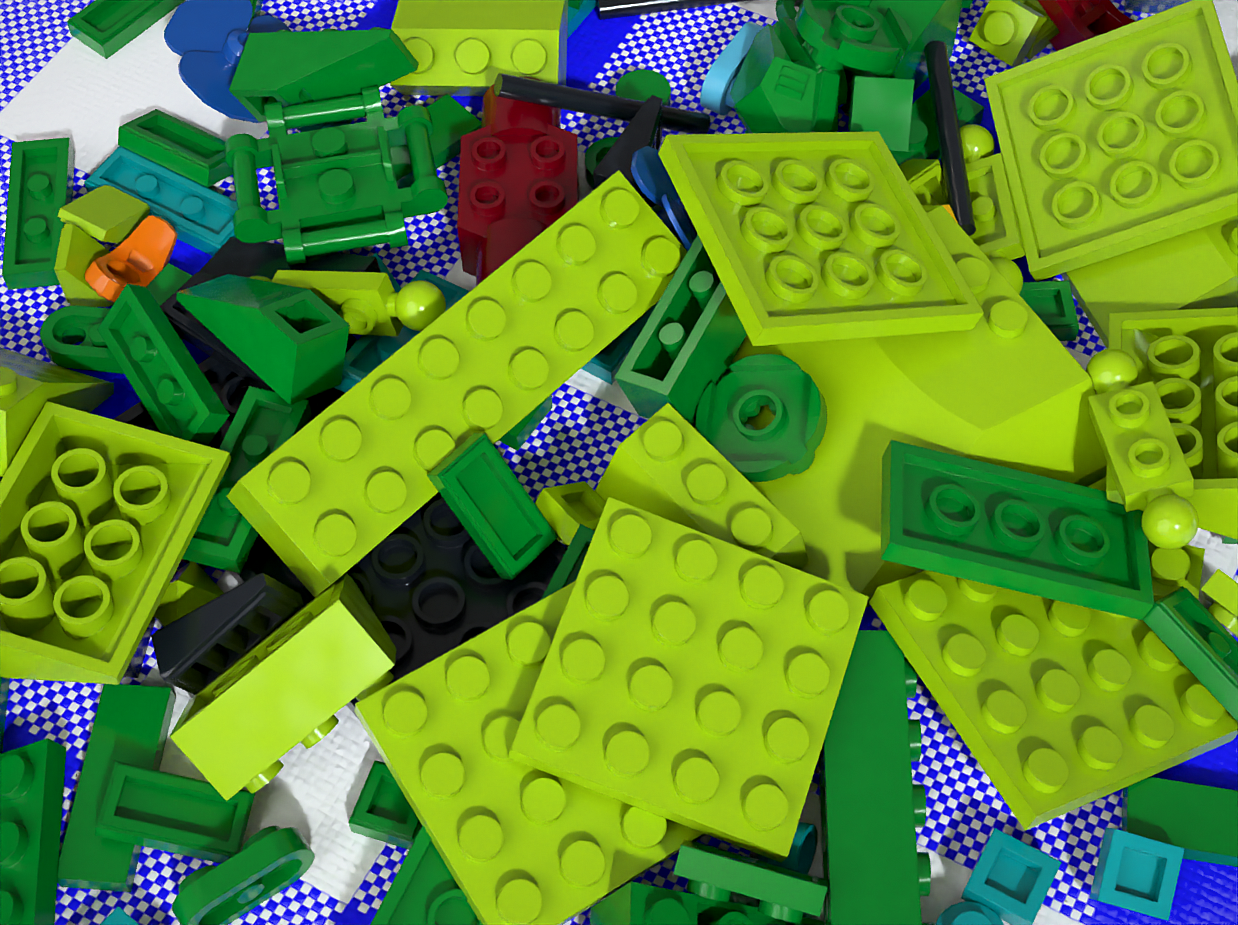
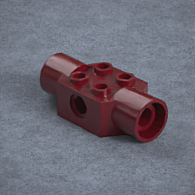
(512, 181)

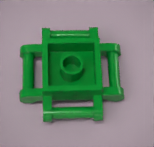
(334, 181)

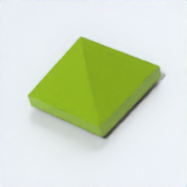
(185, 593)

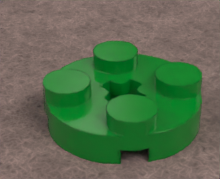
(853, 35)
(783, 445)

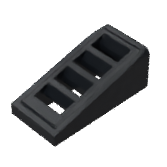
(642, 131)
(222, 631)

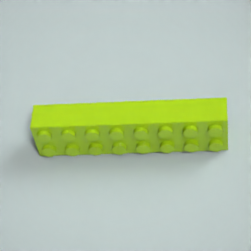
(469, 372)

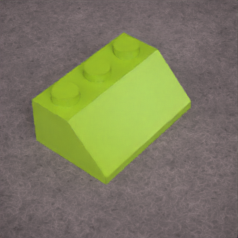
(472, 41)
(685, 479)
(286, 690)

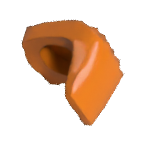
(134, 260)

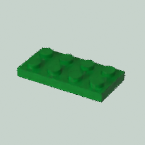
(1013, 530)

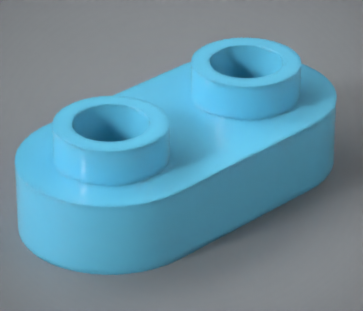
(725, 69)

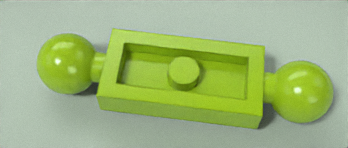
(992, 204)
(369, 299)
(1142, 450)

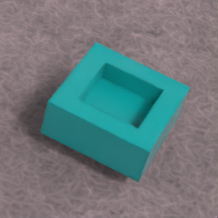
(1136, 873)
(1011, 879)

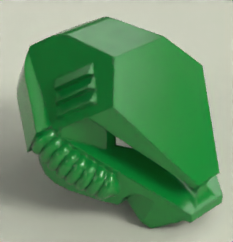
(784, 87)

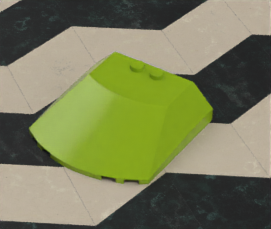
(980, 394)

